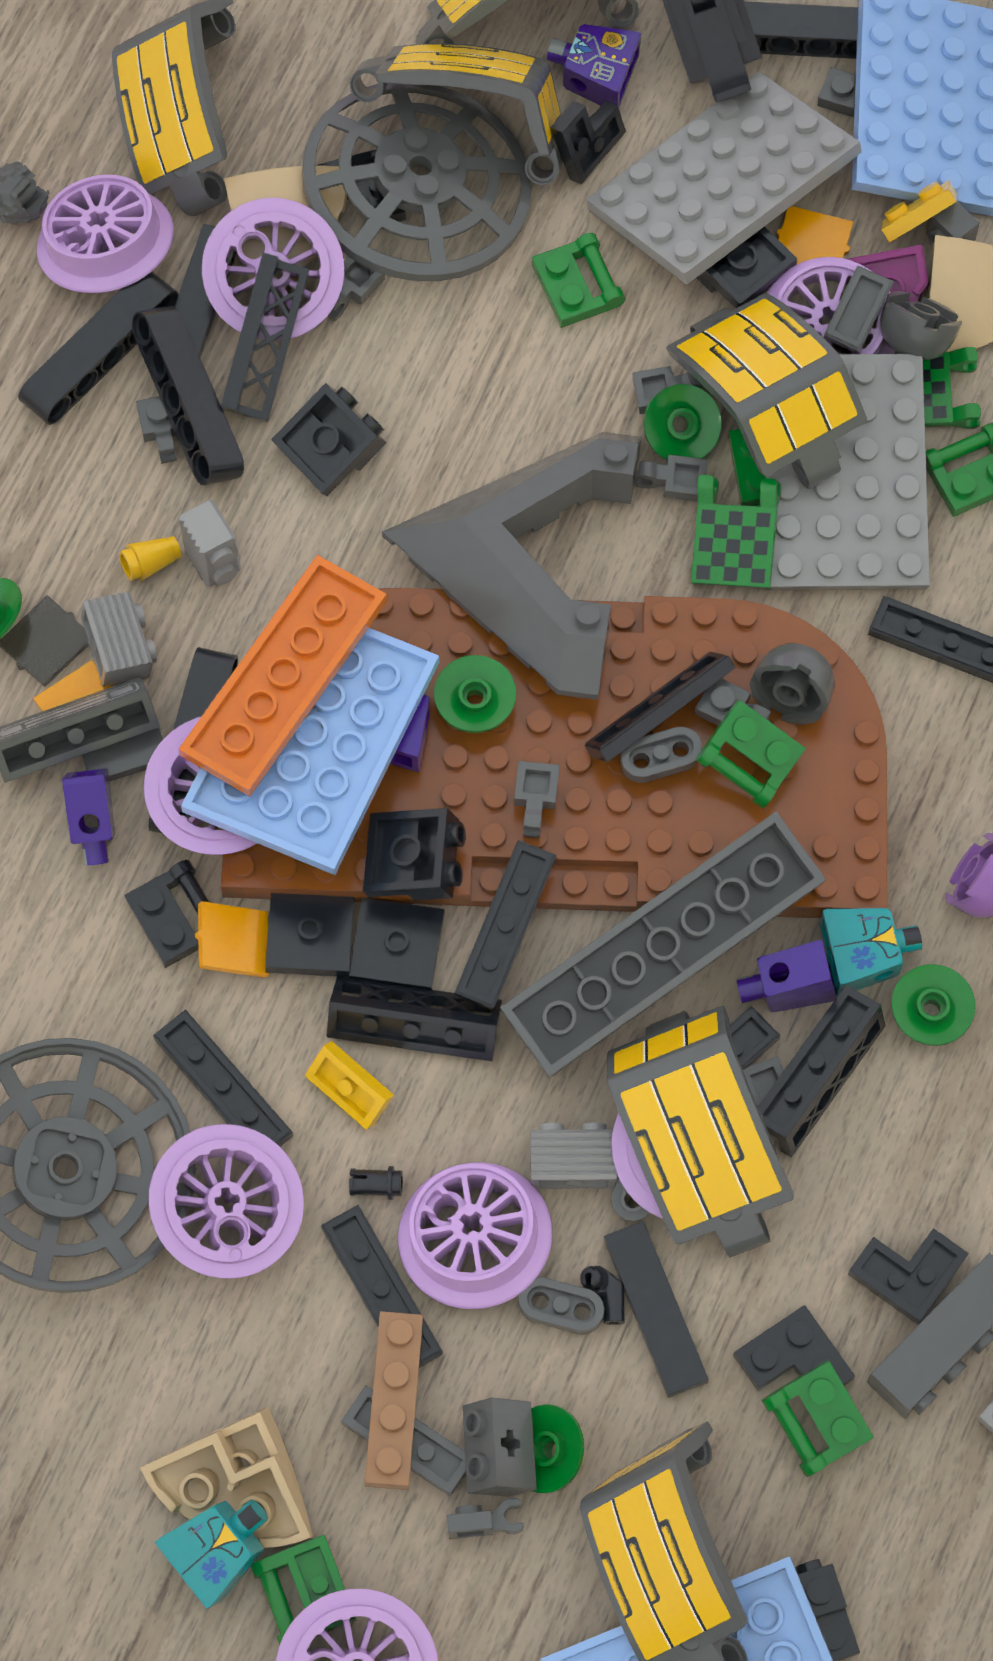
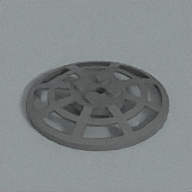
(414, 192)
(92, 1154)

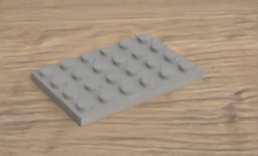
(723, 177)
(872, 516)

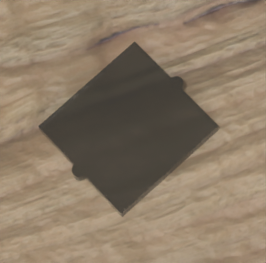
(45, 641)

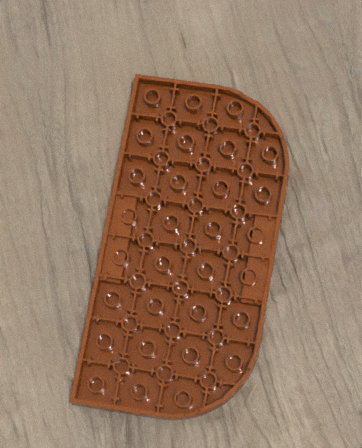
(611, 835)

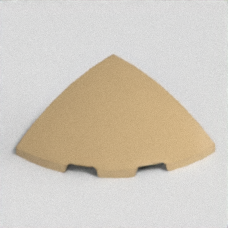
(284, 184)
(964, 283)
(235, 1466)

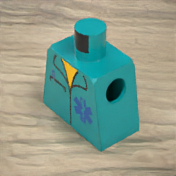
(865, 946)
(215, 1549)

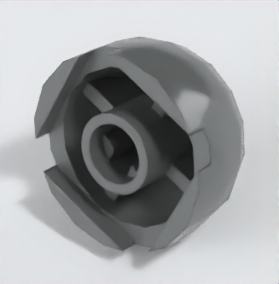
(918, 327)
(794, 683)

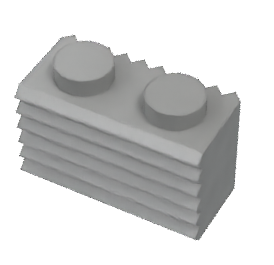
(210, 544)
(117, 638)
(572, 1157)

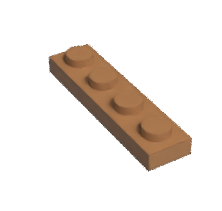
(394, 1401)

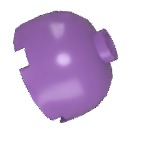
(974, 881)

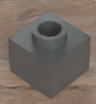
(953, 222)

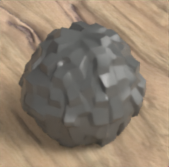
(19, 196)

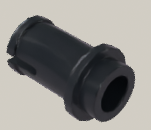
(376, 1182)

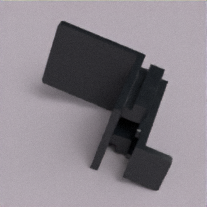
(714, 43)

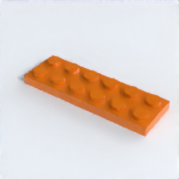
(283, 675)

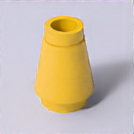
(148, 557)

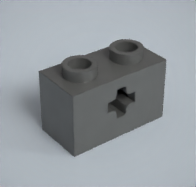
(499, 1447)

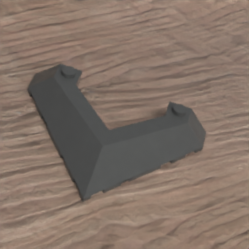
(484, 569)

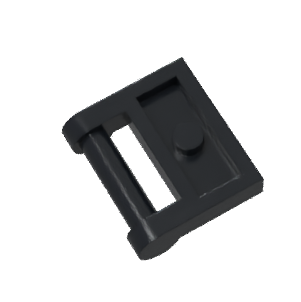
(161, 915)

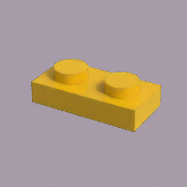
(905, 217)
(349, 1085)

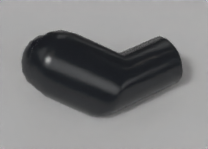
(609, 1290)

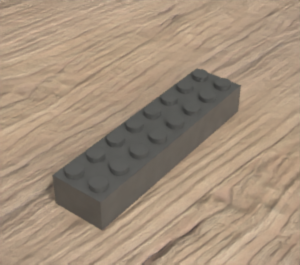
(662, 944)

